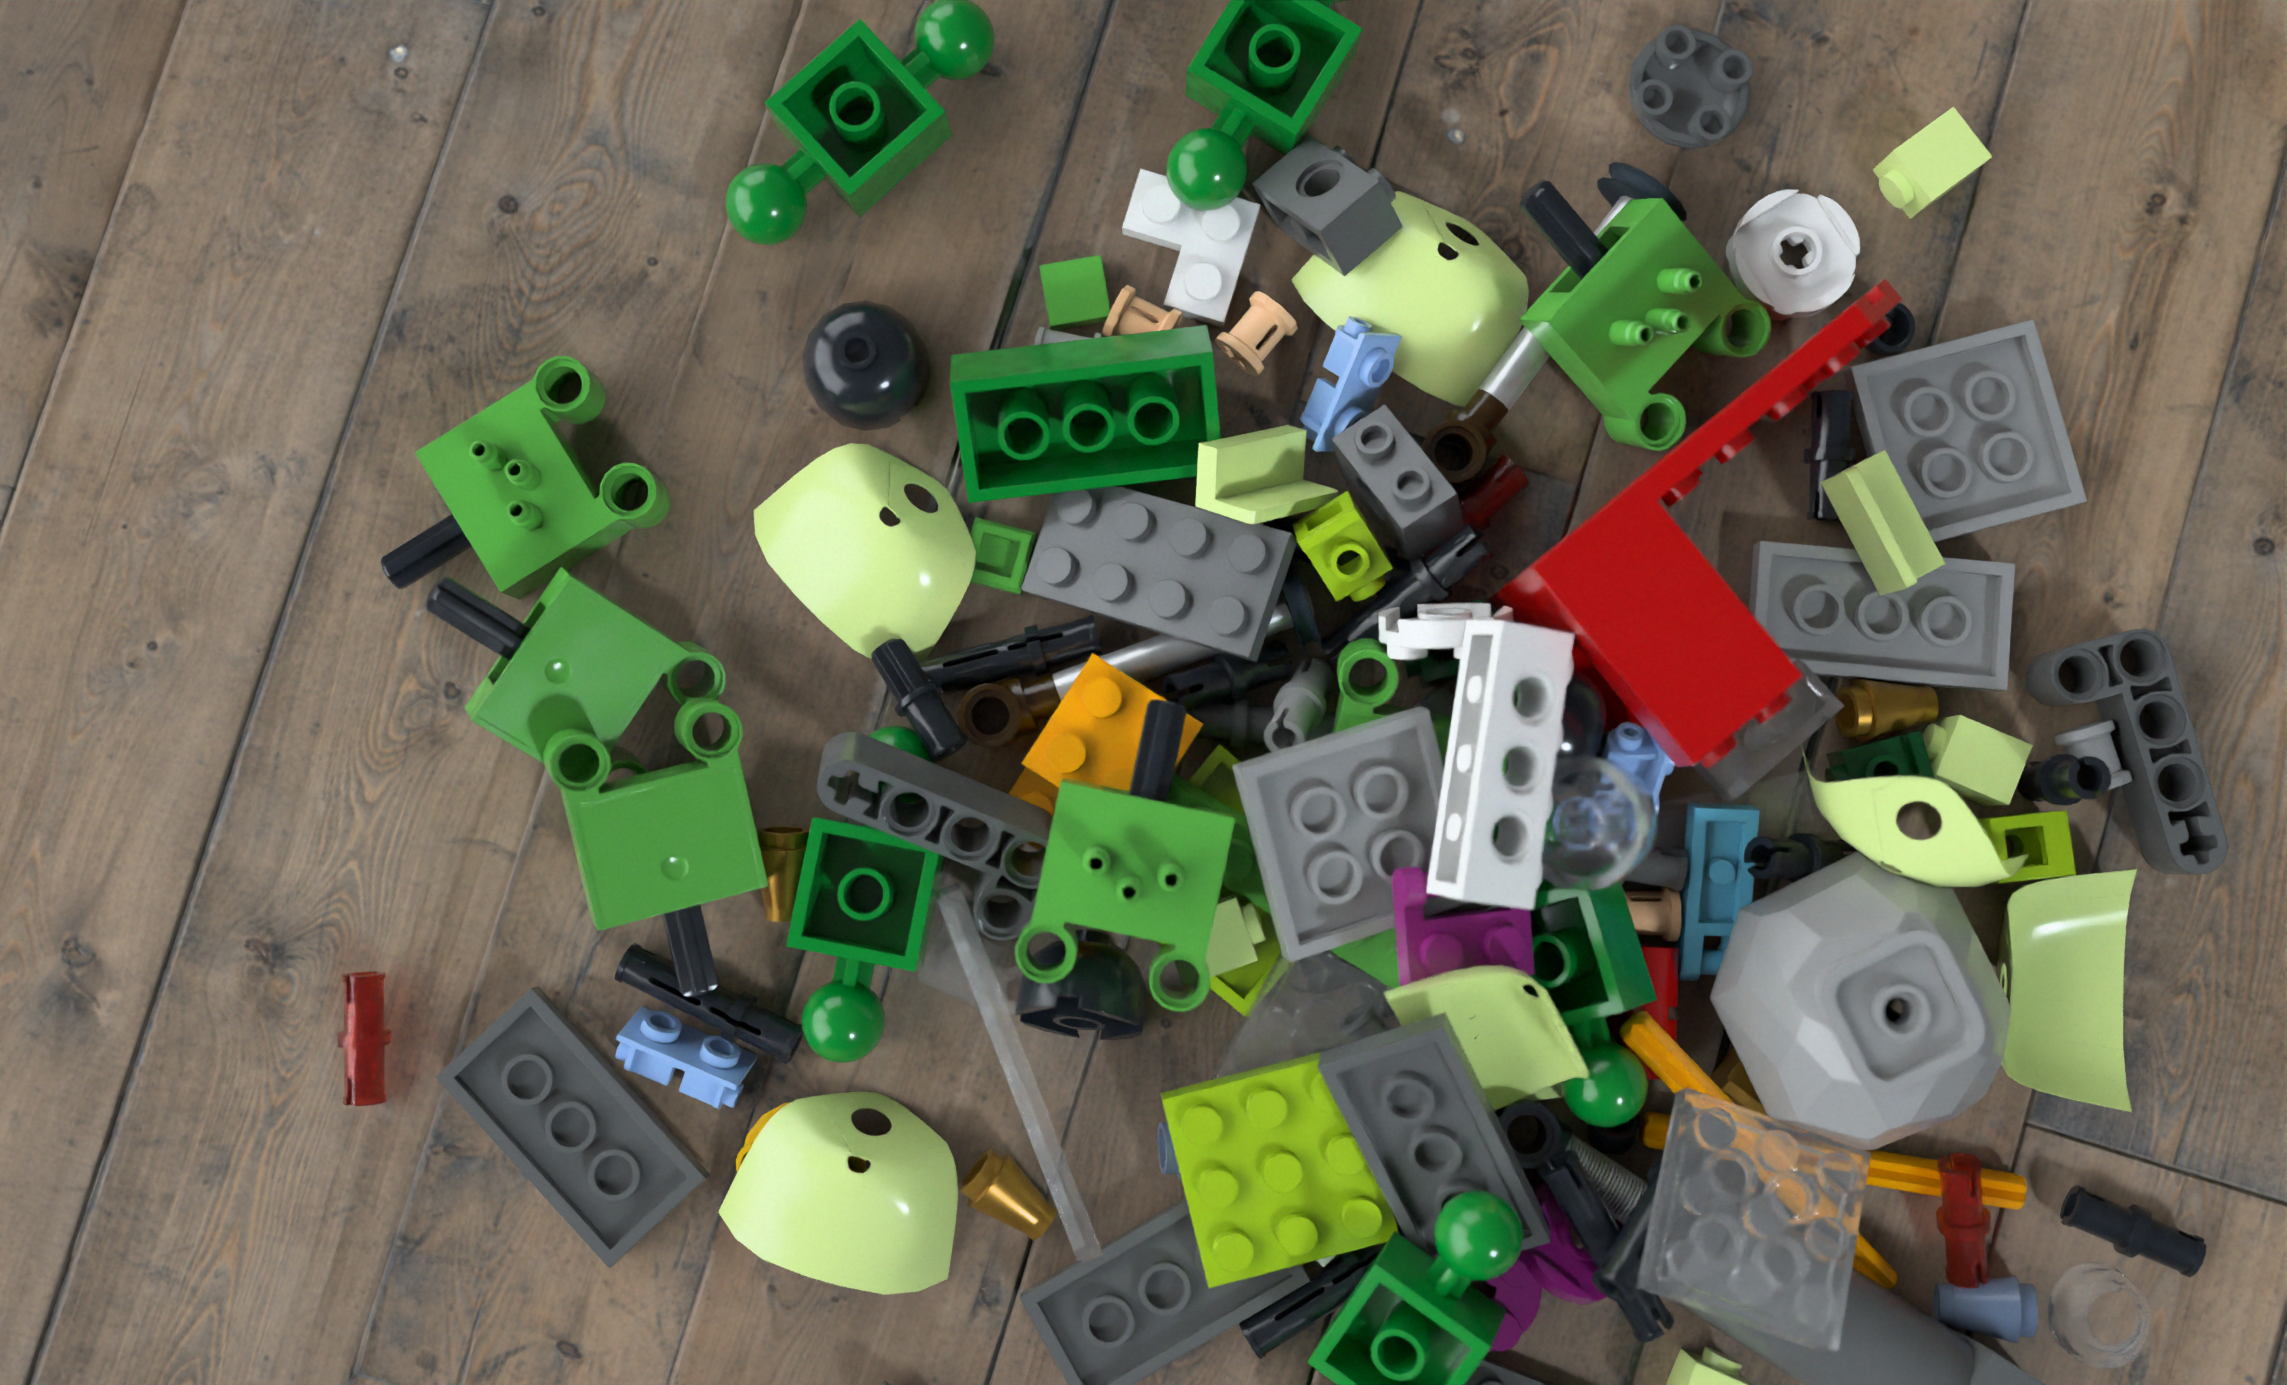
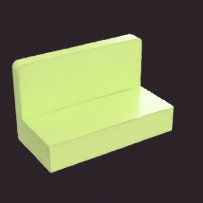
(1258, 476)
(1883, 523)

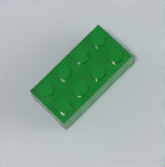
(1084, 412)

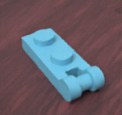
(1714, 882)

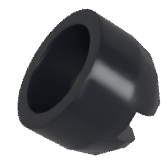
(1898, 335)
(1614, 1142)

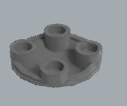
(1690, 87)

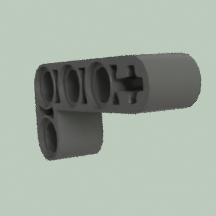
(2168, 747)
(934, 824)

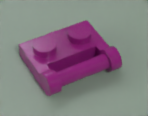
(1457, 939)

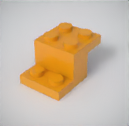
(1091, 736)

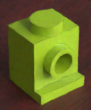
(1340, 528)
(2039, 834)

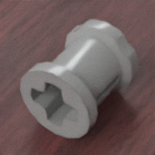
(2095, 741)

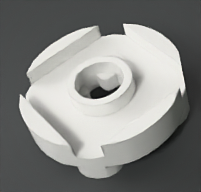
(1799, 219)
(1435, 627)

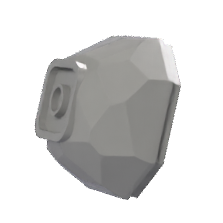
(1810, 995)

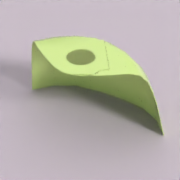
(1450, 313)
(854, 569)
(1866, 814)
(2066, 986)
(1517, 1032)
(844, 1227)

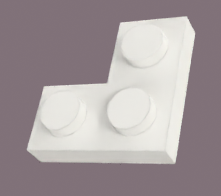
(1208, 241)

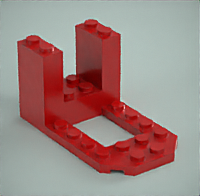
(1647, 605)

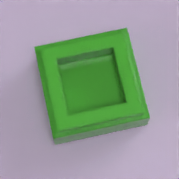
(1075, 292)
(1001, 555)

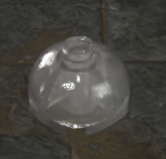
(1597, 824)

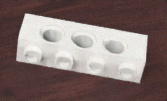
(1481, 733)

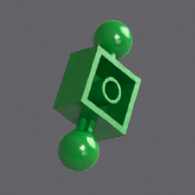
(1265, 77)
(859, 119)
(868, 905)
(1592, 969)
(1420, 1315)

